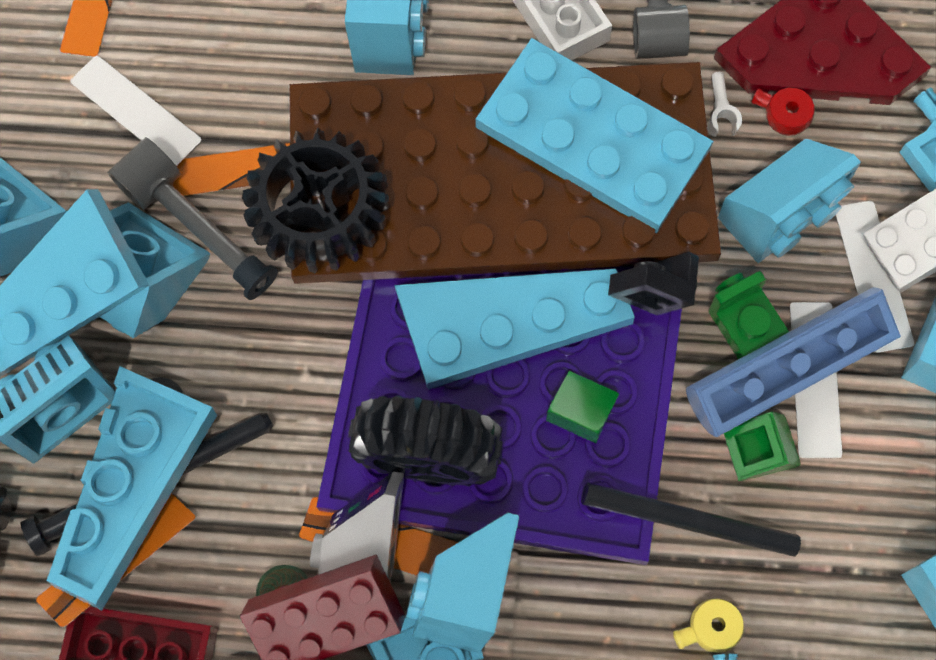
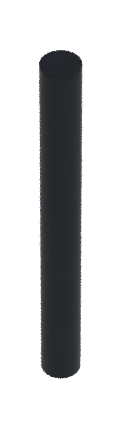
(690, 519)

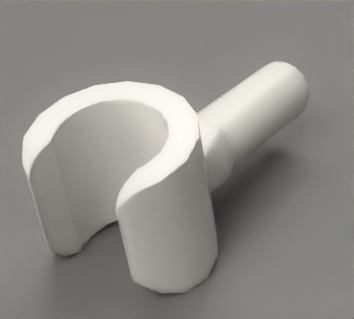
(722, 107)

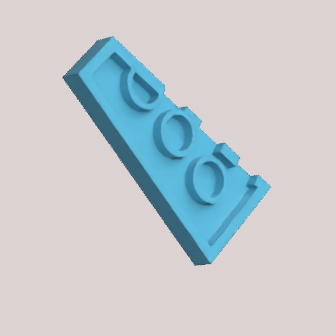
(500, 320)
(136, 465)

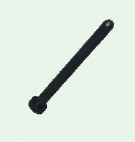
(40, 533)

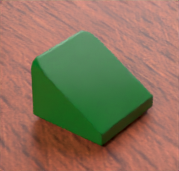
(582, 406)
(762, 446)

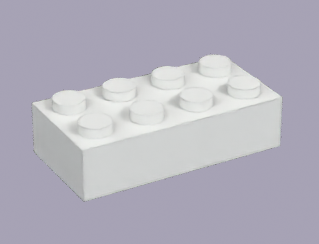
(567, 25)
(907, 242)

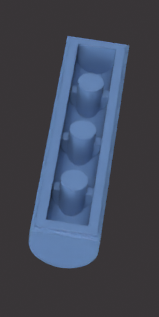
(793, 362)

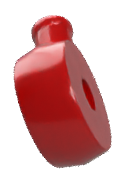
(778, 109)

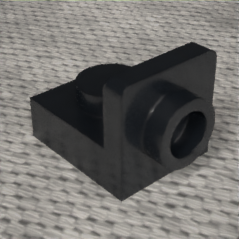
(658, 285)

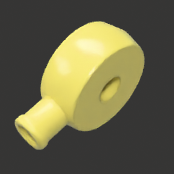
(702, 631)

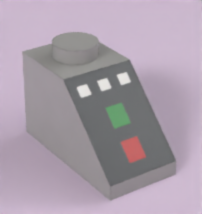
(362, 529)

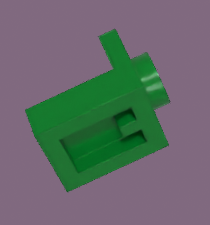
(745, 314)

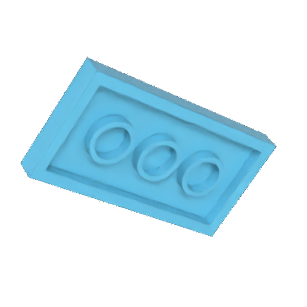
(593, 134)

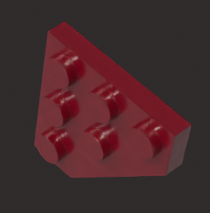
(823, 50)

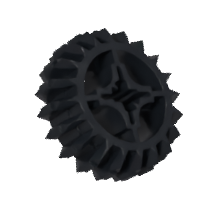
(346, 172)
(426, 441)

